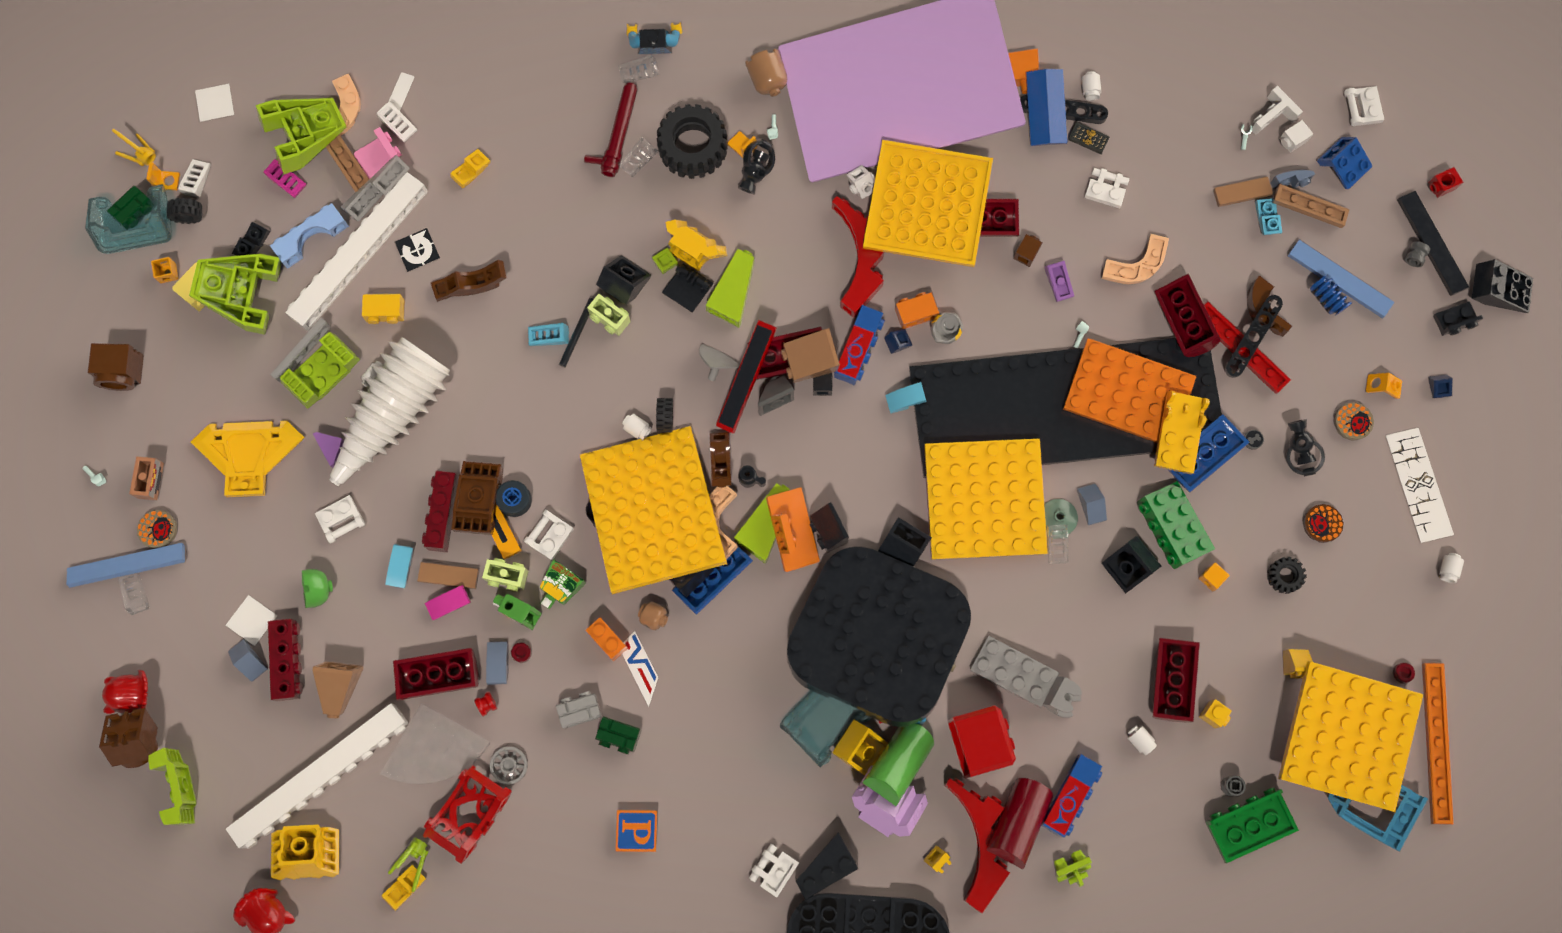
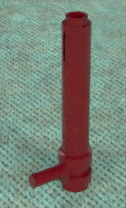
(612, 155)

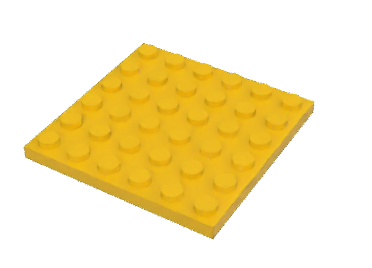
(928, 203)
(985, 499)
(1350, 736)

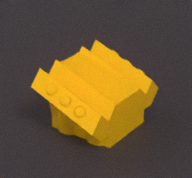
(691, 245)
(304, 852)

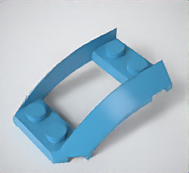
(1398, 828)

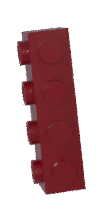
(441, 511)
(284, 660)

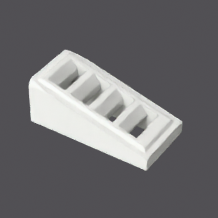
(387, 113)
(199, 184)

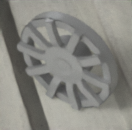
(508, 765)

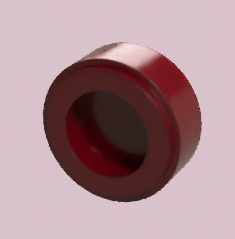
(521, 652)
(1404, 672)

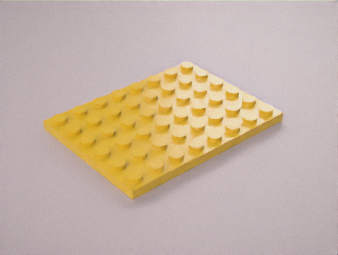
(652, 510)

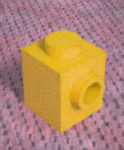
(1216, 714)

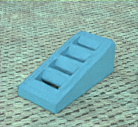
(564, 334)

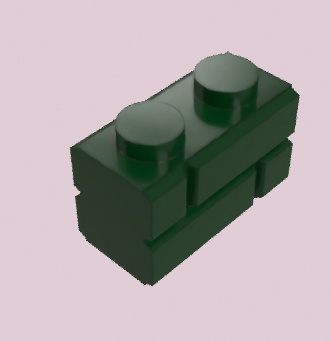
(130, 208)
(618, 734)

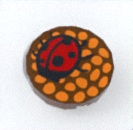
(1323, 523)

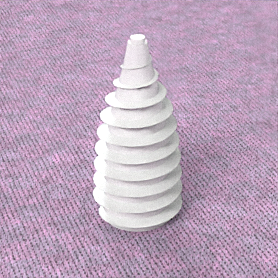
(388, 406)

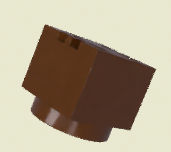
(115, 366)
(129, 738)

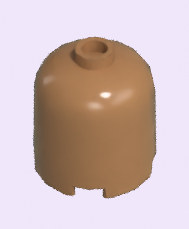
(767, 72)

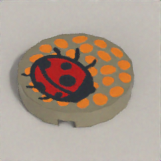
(1353, 421)
(156, 529)

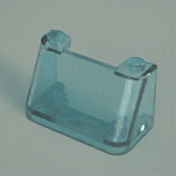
(112, 237)
(819, 723)

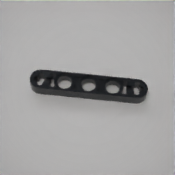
(1072, 114)
(1256, 327)

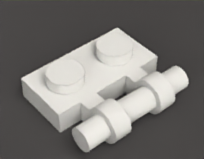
(1106, 193)
(779, 873)

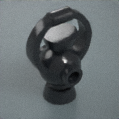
(754, 170)
(1303, 449)

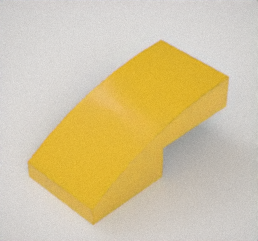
(471, 168)
(402, 888)

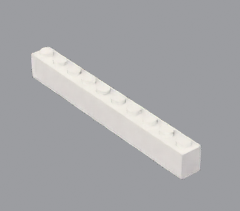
(356, 251)
(317, 776)

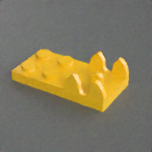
(1180, 432)

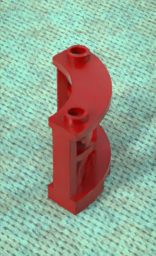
(494, 803)

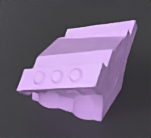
(886, 816)

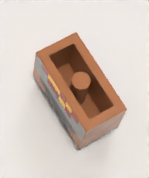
(146, 478)

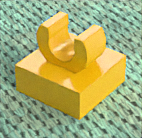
(937, 859)

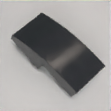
(252, 240)

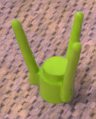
(415, 849)

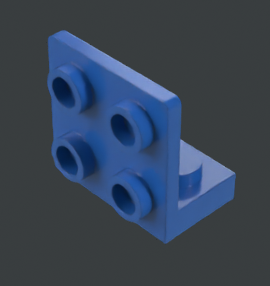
(1347, 160)

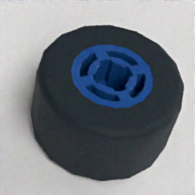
(518, 503)

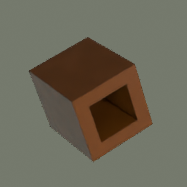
(1028, 250)

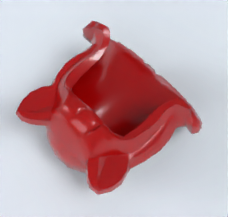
(125, 693)
(262, 912)

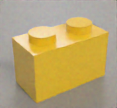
(383, 308)

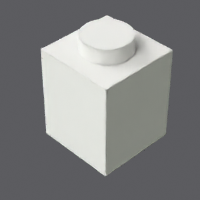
(1296, 136)

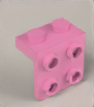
(377, 153)

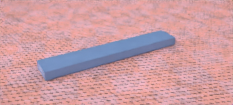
(1346, 281)
(125, 565)

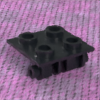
(687, 287)

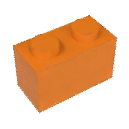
(916, 310)
(606, 639)

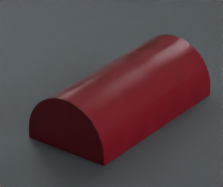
(1000, 218)
(1188, 316)
(773, 362)
(435, 674)
(1176, 680)
(1020, 821)

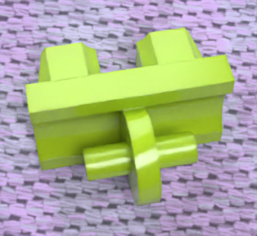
(1080, 865)

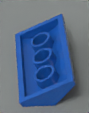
(1046, 107)
(1216, 446)
(715, 581)

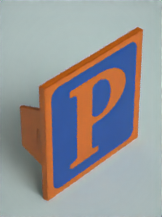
(636, 830)

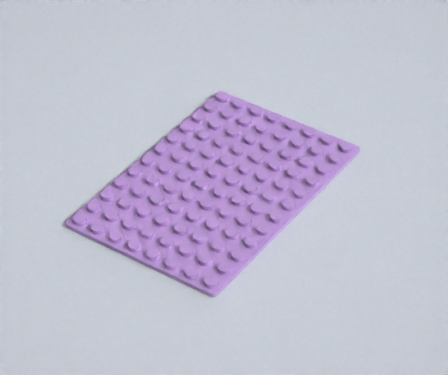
(902, 78)

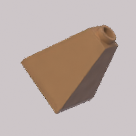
(335, 685)

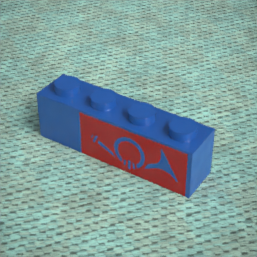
(858, 345)
(1071, 796)

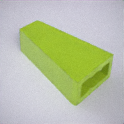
(732, 290)
(758, 532)

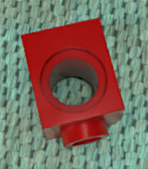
(1451, 179)

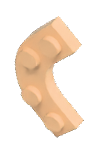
(349, 100)
(1141, 270)
(720, 499)

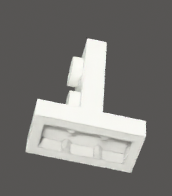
(1281, 105)

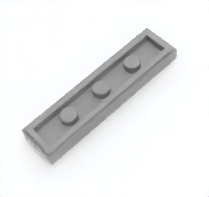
(301, 350)

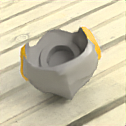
(946, 328)

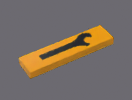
(504, 536)

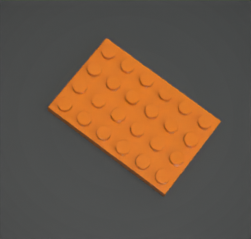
(1123, 389)

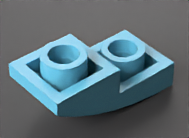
(1267, 216)
(905, 397)
(399, 566)

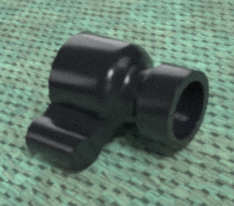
(748, 477)

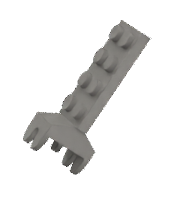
(1026, 678)

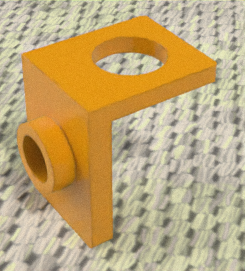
(740, 142)
(157, 177)
(1389, 384)

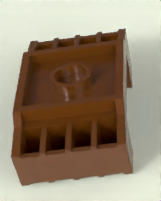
(476, 498)

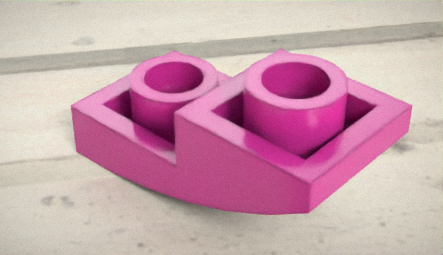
(447, 602)

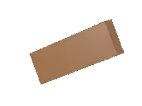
(1243, 191)
(448, 575)

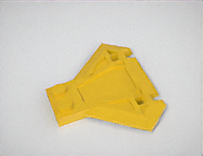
(246, 453)

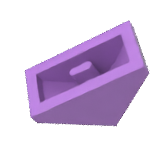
(329, 446)

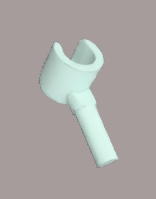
(773, 132)
(1245, 136)
(1082, 328)
(97, 479)

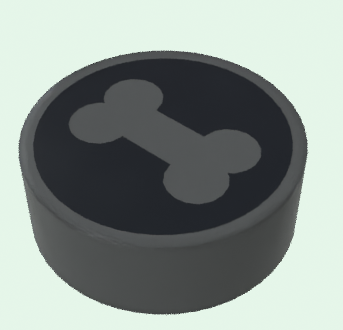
(1255, 438)

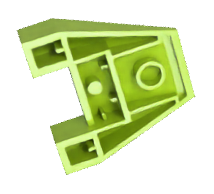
(307, 124)
(230, 284)

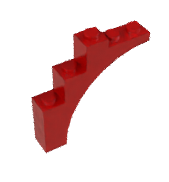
(866, 282)
(988, 874)

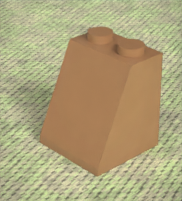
(810, 356)

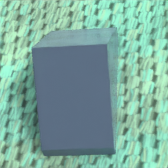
(1093, 504)
(247, 660)

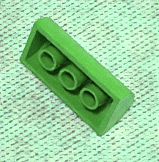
(900, 762)

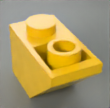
(1295, 662)

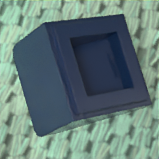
(898, 341)
(1441, 386)

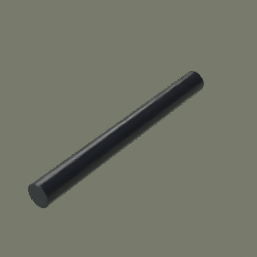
(575, 336)

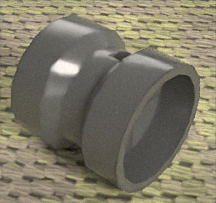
(1417, 255)
(1229, 783)

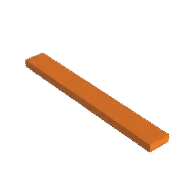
(1437, 743)

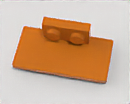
(792, 529)

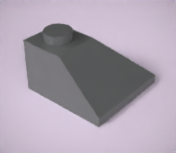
(776, 394)

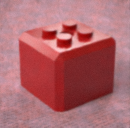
(982, 741)

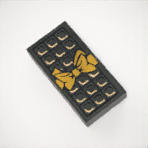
(1088, 138)

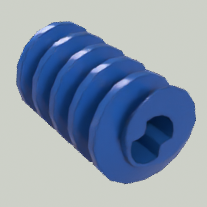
(1330, 296)

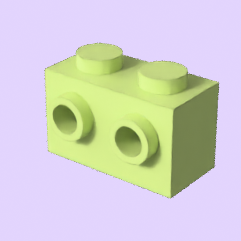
(608, 314)
(505, 574)

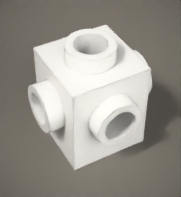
(861, 182)

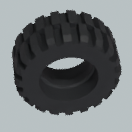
(692, 119)

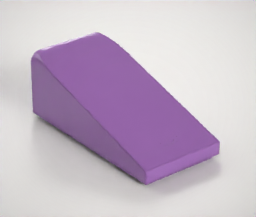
(1059, 281)

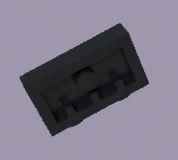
(1457, 318)

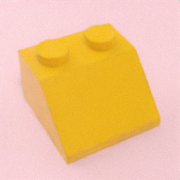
(859, 747)

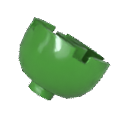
(315, 587)

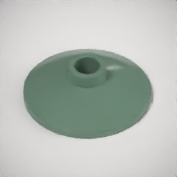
(1065, 508)

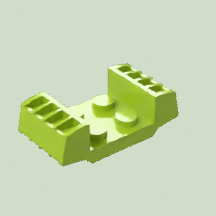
(320, 371)
(181, 786)

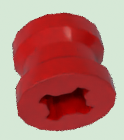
(485, 704)

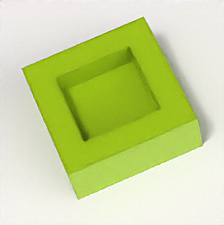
(664, 260)

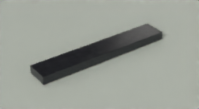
(1428, 234)

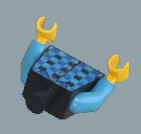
(654, 40)

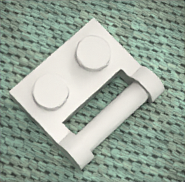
(1369, 106)
(336, 514)
(554, 538)

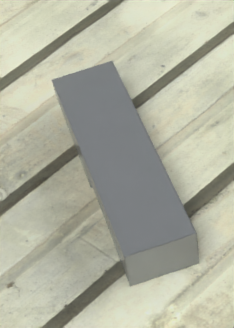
(374, 188)

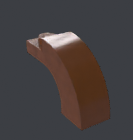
(475, 281)
(1257, 294)
(720, 459)

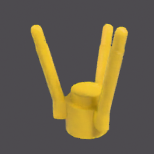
(144, 154)

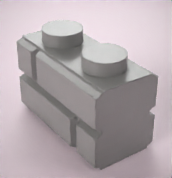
(578, 710)

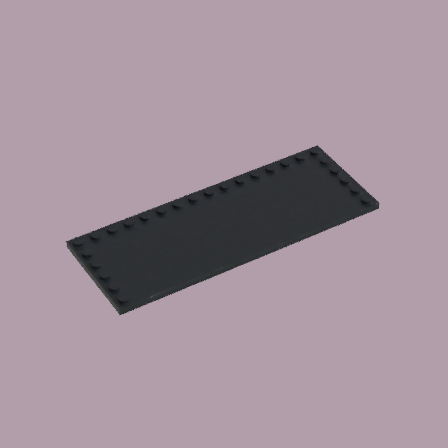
(1026, 398)

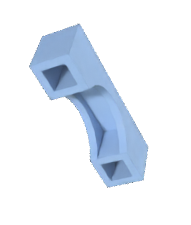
(290, 245)

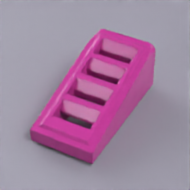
(274, 171)

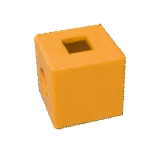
(160, 269)
(1214, 576)

